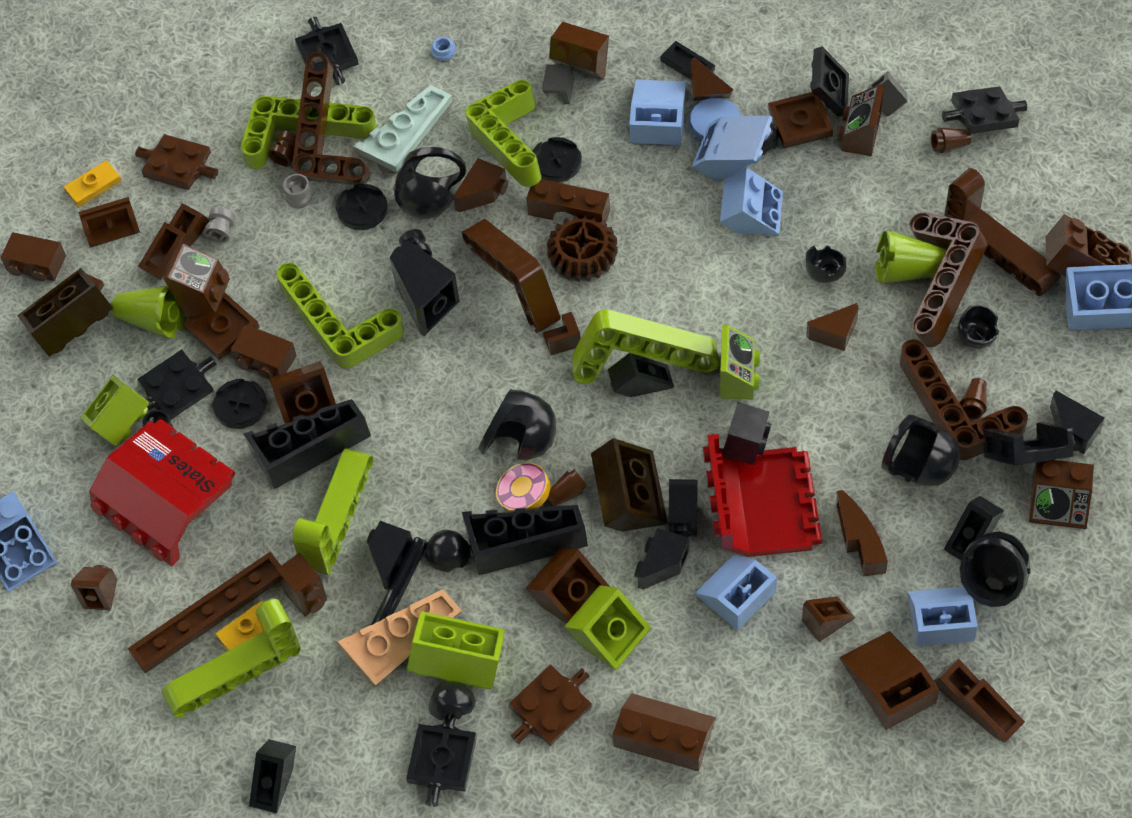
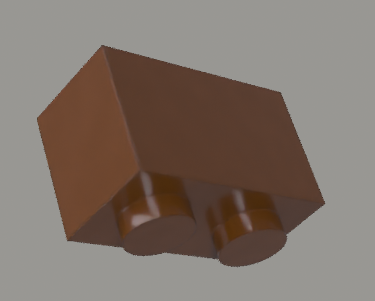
(33, 257)
(263, 352)
(302, 585)

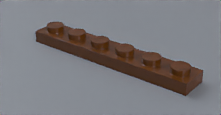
(206, 613)

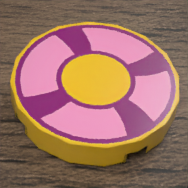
(523, 487)

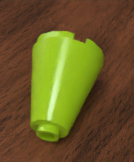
(906, 258)
(150, 310)

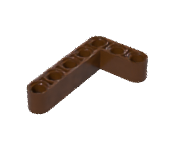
(318, 129)
(1007, 249)
(964, 252)
(518, 268)
(950, 408)

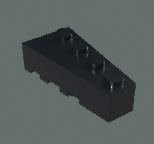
(307, 441)
(522, 535)

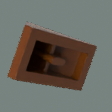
(706, 83)
(834, 327)
(825, 616)

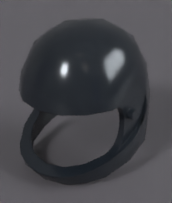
(425, 195)
(524, 419)
(927, 454)
(998, 557)

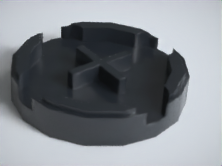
(558, 159)
(361, 207)
(239, 403)

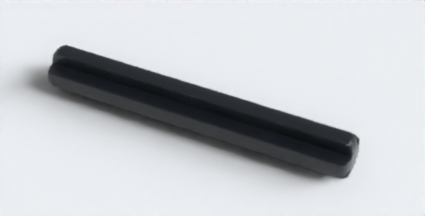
(401, 580)

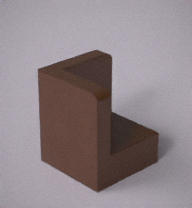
(563, 337)

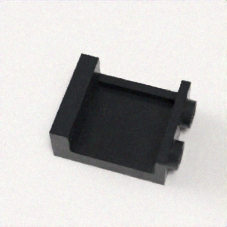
(1050, 444)

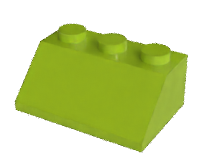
(455, 650)

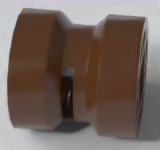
(283, 151)

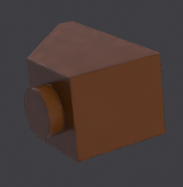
(480, 186)
(95, 587)

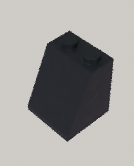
(424, 285)

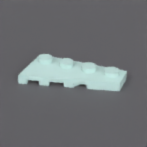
(405, 129)

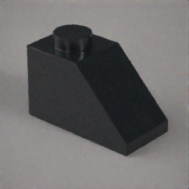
(639, 376)
(1083, 421)
(683, 507)
(977, 520)
(388, 548)
(271, 775)

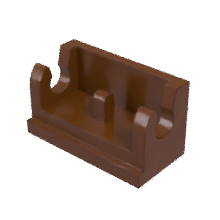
(109, 222)

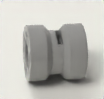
(297, 191)
(220, 222)

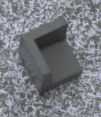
(559, 80)
(893, 96)

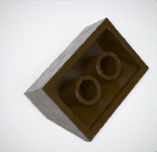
(65, 312)
(628, 486)

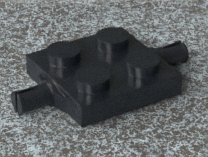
(331, 42)
(984, 110)
(176, 384)
(441, 758)

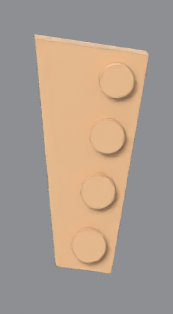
(388, 643)

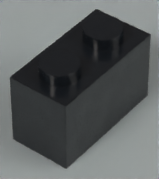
(747, 433)

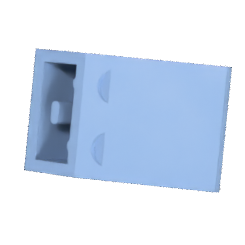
(657, 112)
(731, 145)
(21, 545)

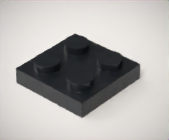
(829, 81)

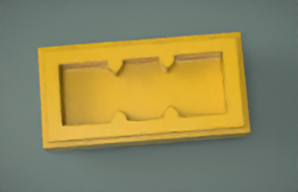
(92, 183)
(240, 629)

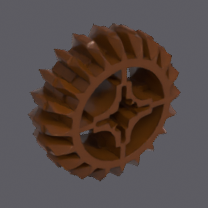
(596, 254)

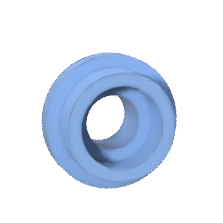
(443, 43)

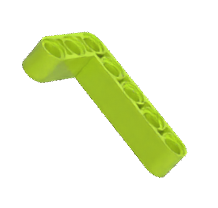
(282, 114)
(489, 122)
(640, 337)
(343, 340)
(320, 539)
(237, 664)

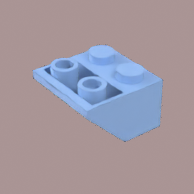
(751, 204)
(738, 590)
(942, 616)

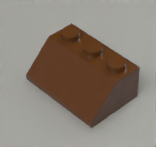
(663, 731)

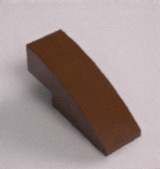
(183, 229)
(860, 535)
(978, 700)

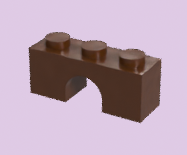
(552, 197)

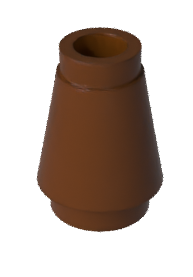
(949, 139)
(975, 399)
(566, 488)

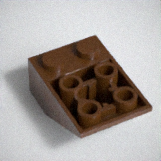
(1077, 245)
(891, 679)

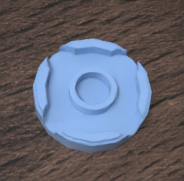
(708, 111)

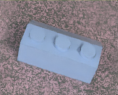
(1099, 297)

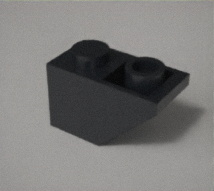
(663, 559)

